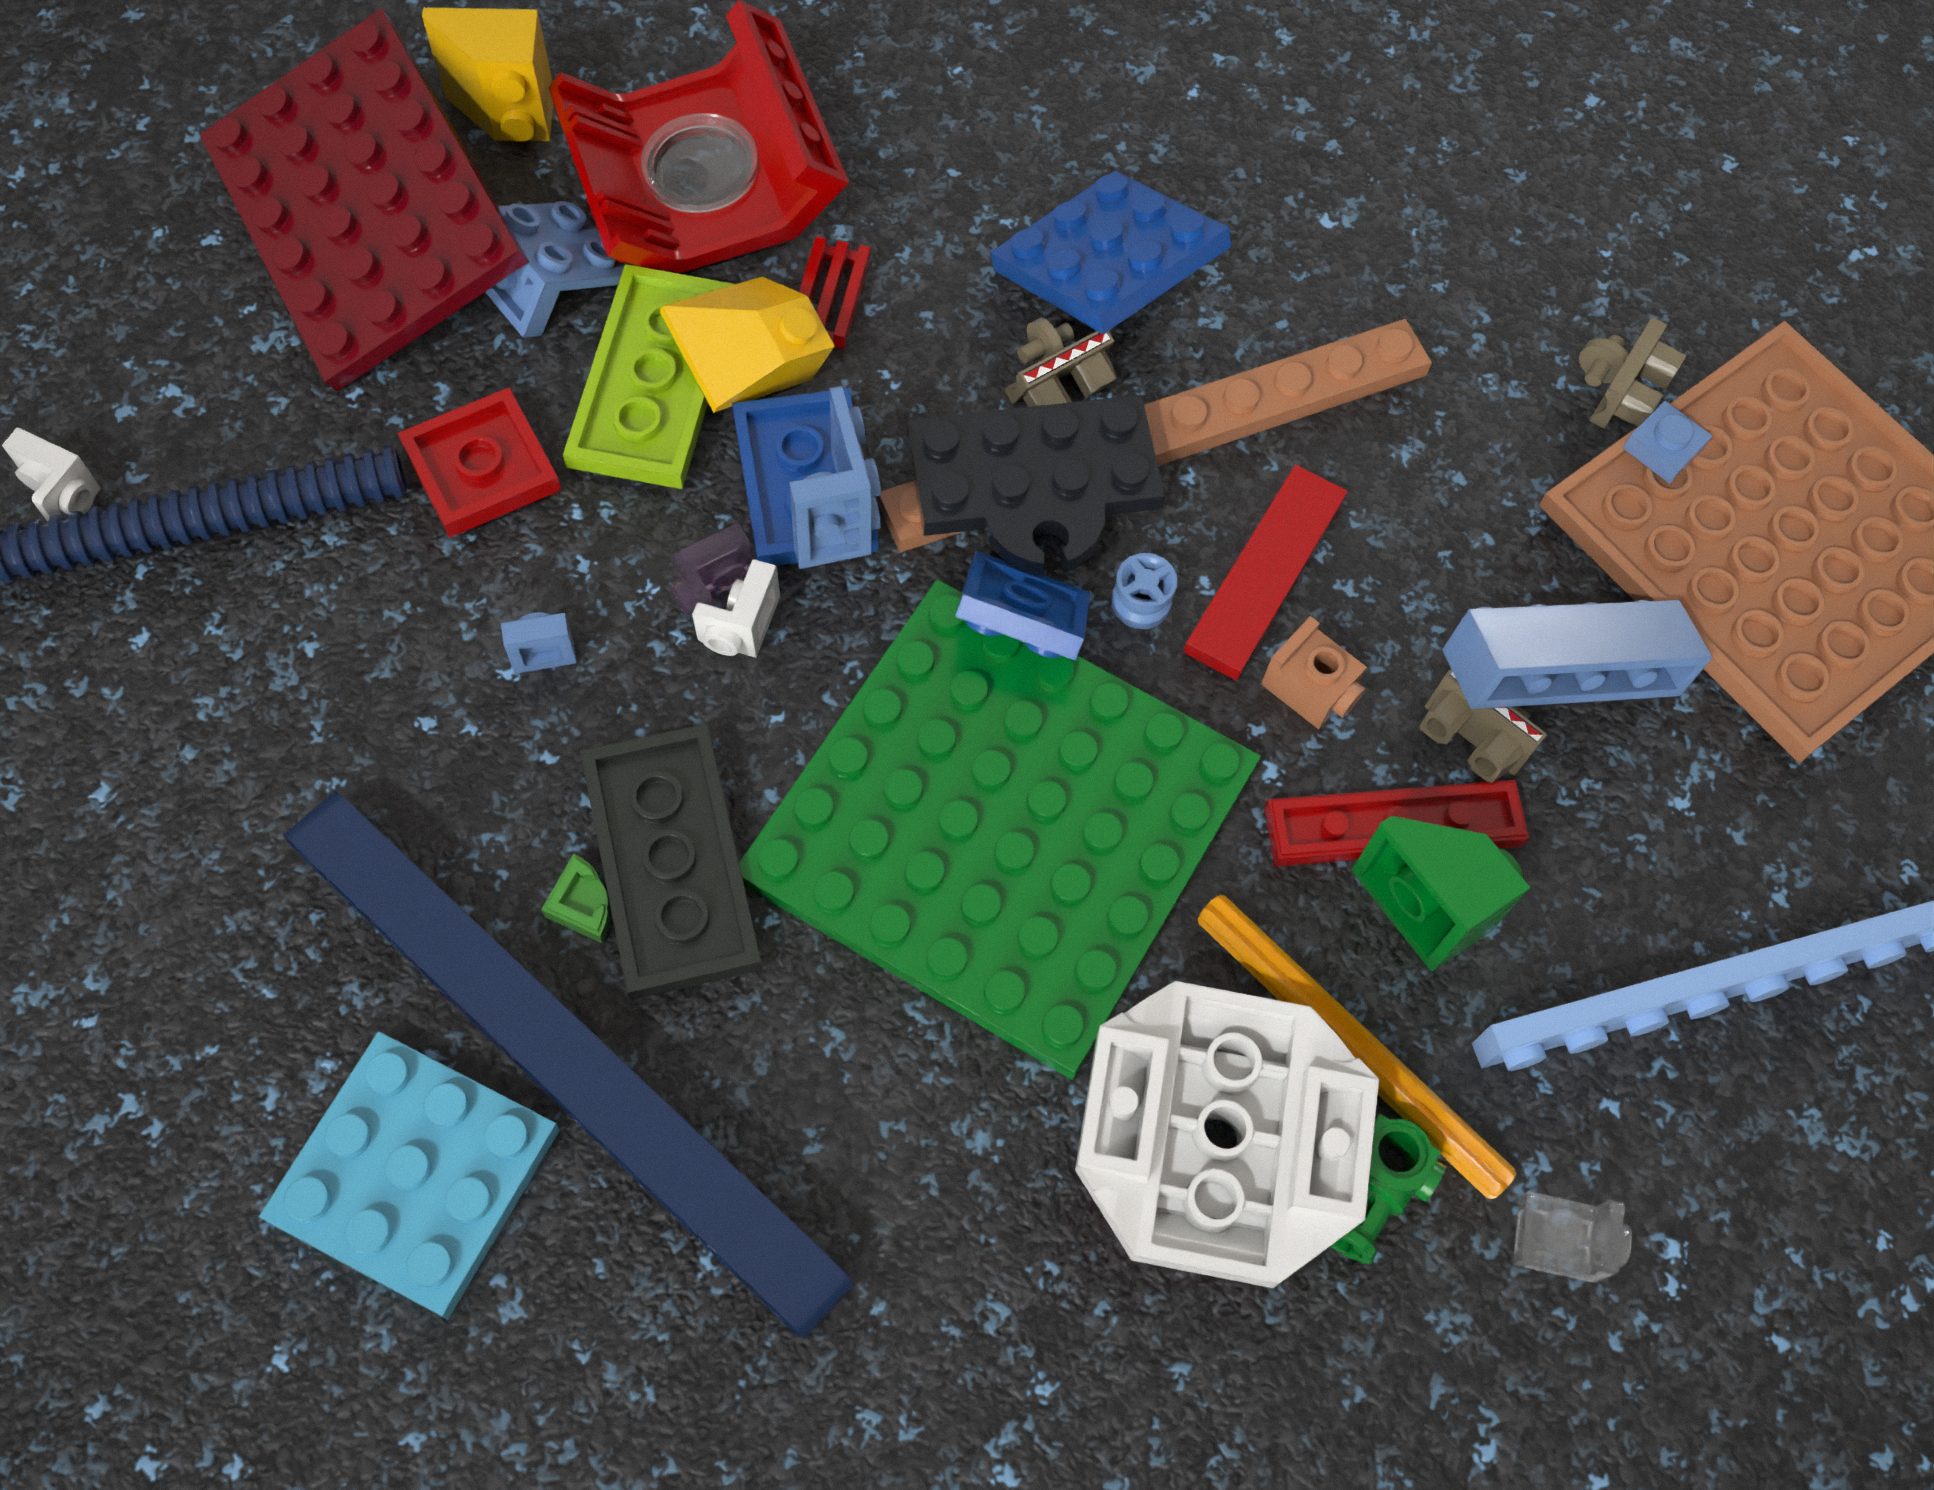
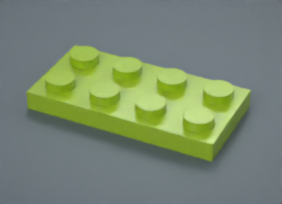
(640, 395)

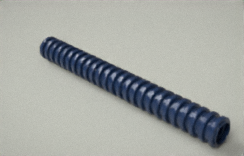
(198, 513)

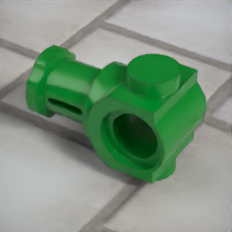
(1392, 1190)

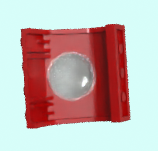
(706, 157)

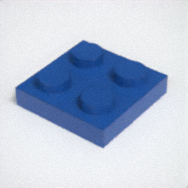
(1024, 607)

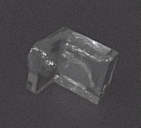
(1571, 1237)

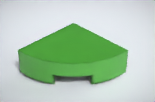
(580, 901)

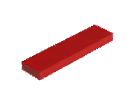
(1265, 572)
(1342, 824)

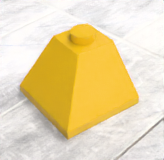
(748, 340)

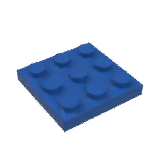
(1110, 250)

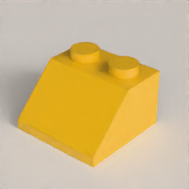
(494, 69)

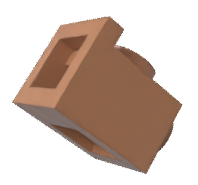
(1315, 675)

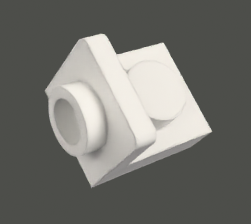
(56, 475)
(747, 613)

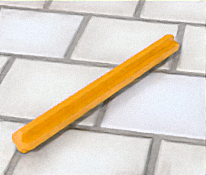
(1397, 1083)

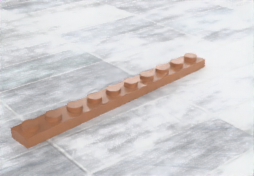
(1240, 405)

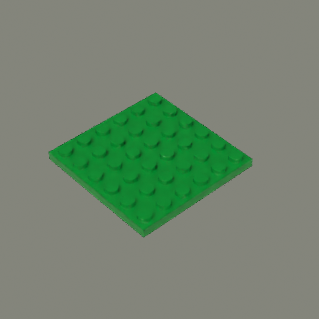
(1000, 828)

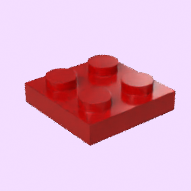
(479, 462)

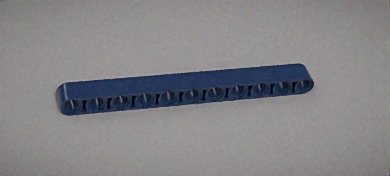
(572, 1066)

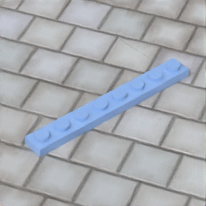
(1705, 988)

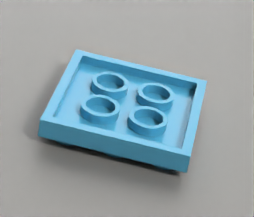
(411, 1174)

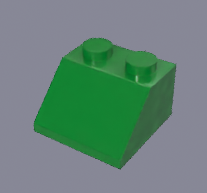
(1439, 885)

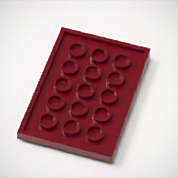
(361, 200)

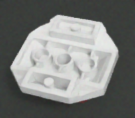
(1284, 1089)

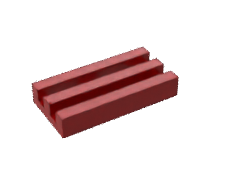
(838, 257)

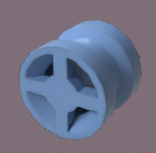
(1149, 576)

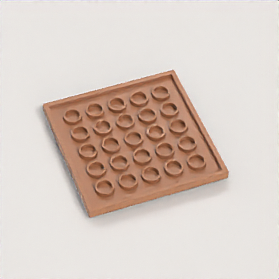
(1784, 538)

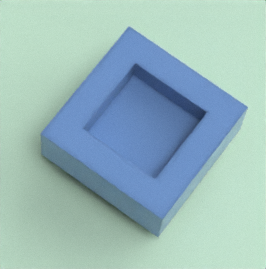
(1667, 441)
(538, 642)

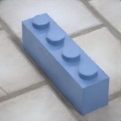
(1575, 653)

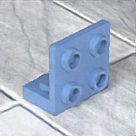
(562, 256)
(837, 509)

